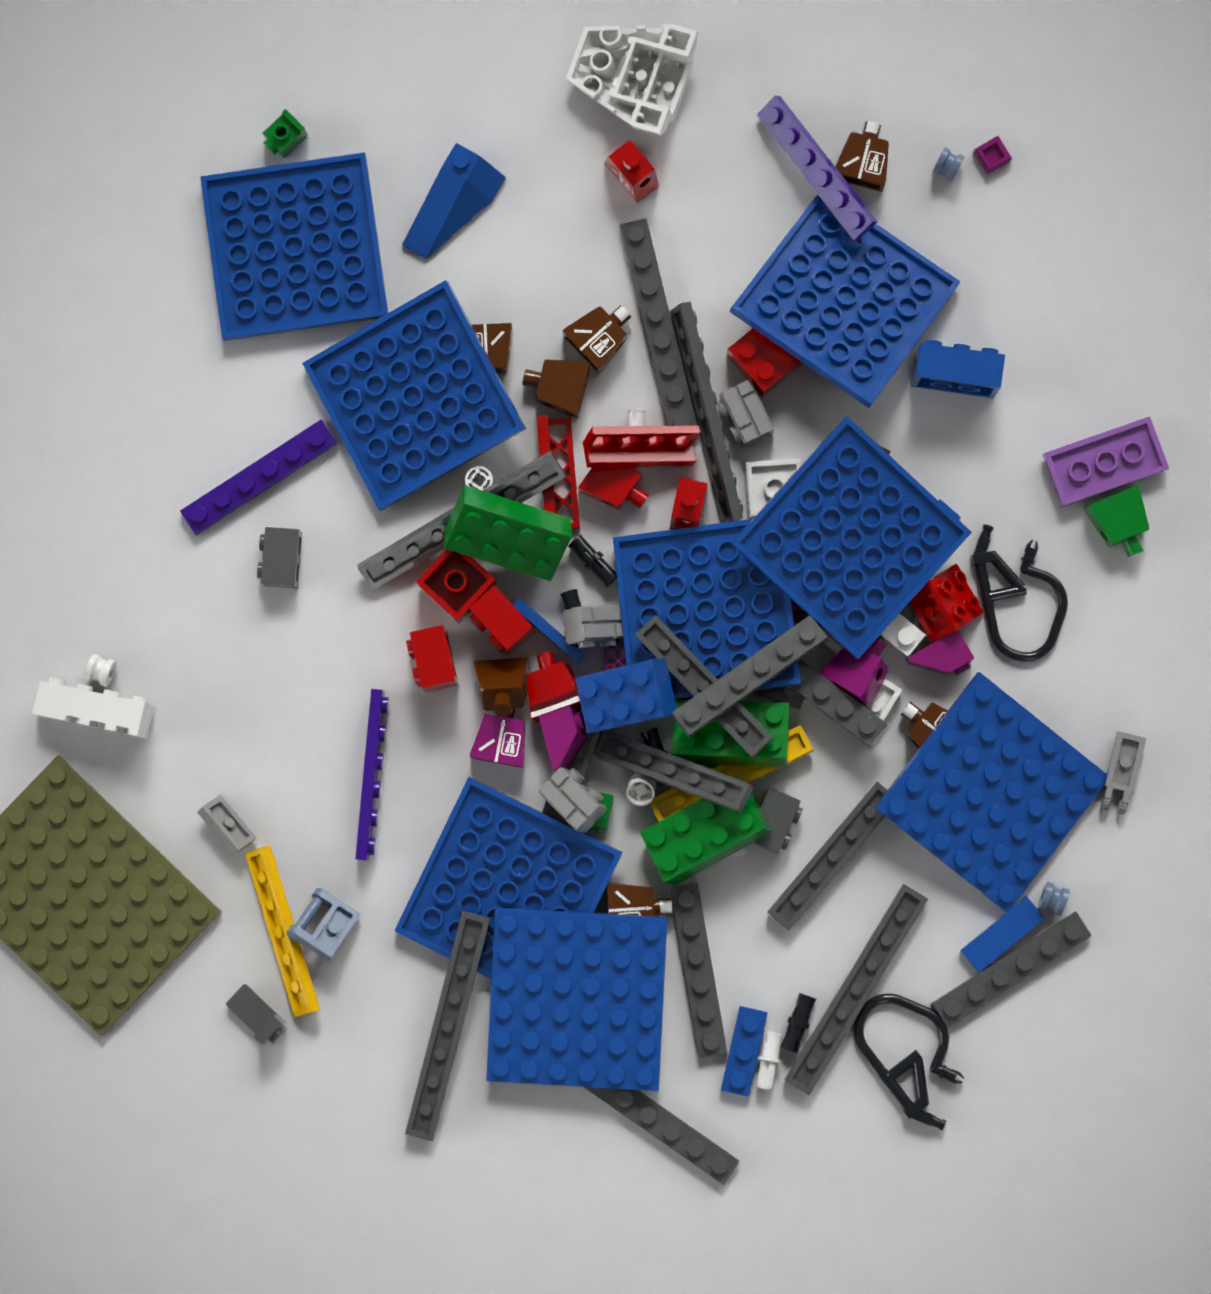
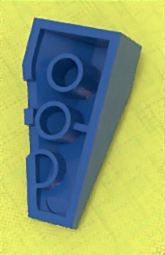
(458, 193)

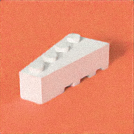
(93, 709)

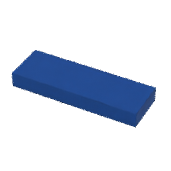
(548, 631)
(1002, 934)

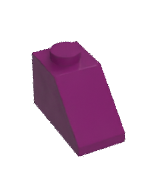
(944, 655)
(563, 735)

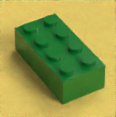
(507, 533)
(717, 747)
(702, 837)

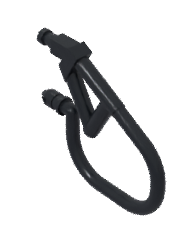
(1018, 588)
(911, 1109)

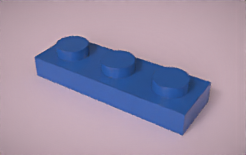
(744, 1051)

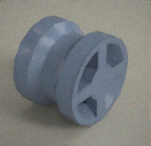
(948, 164)
(1053, 898)

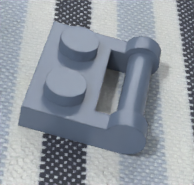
(331, 929)

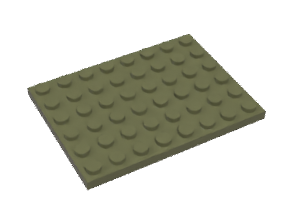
(90, 897)

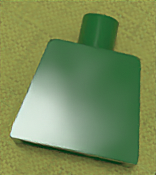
(1120, 519)

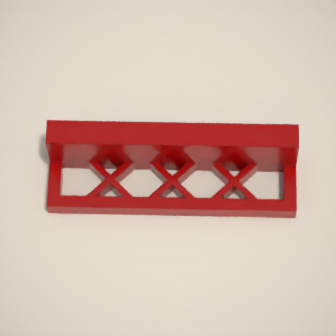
(545, 446)
(640, 446)

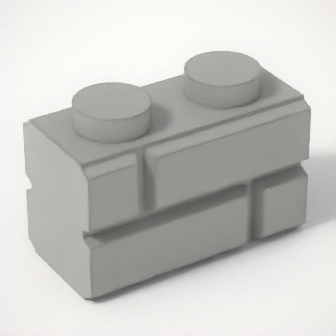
(745, 413)
(593, 625)
(573, 799)

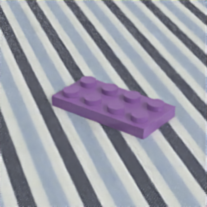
(1105, 461)

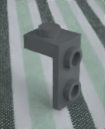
(256, 1015)

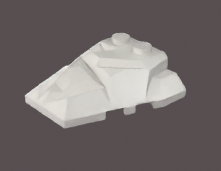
(635, 71)

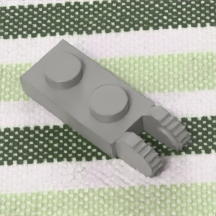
(1123, 769)

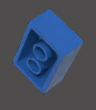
(958, 369)
(626, 695)

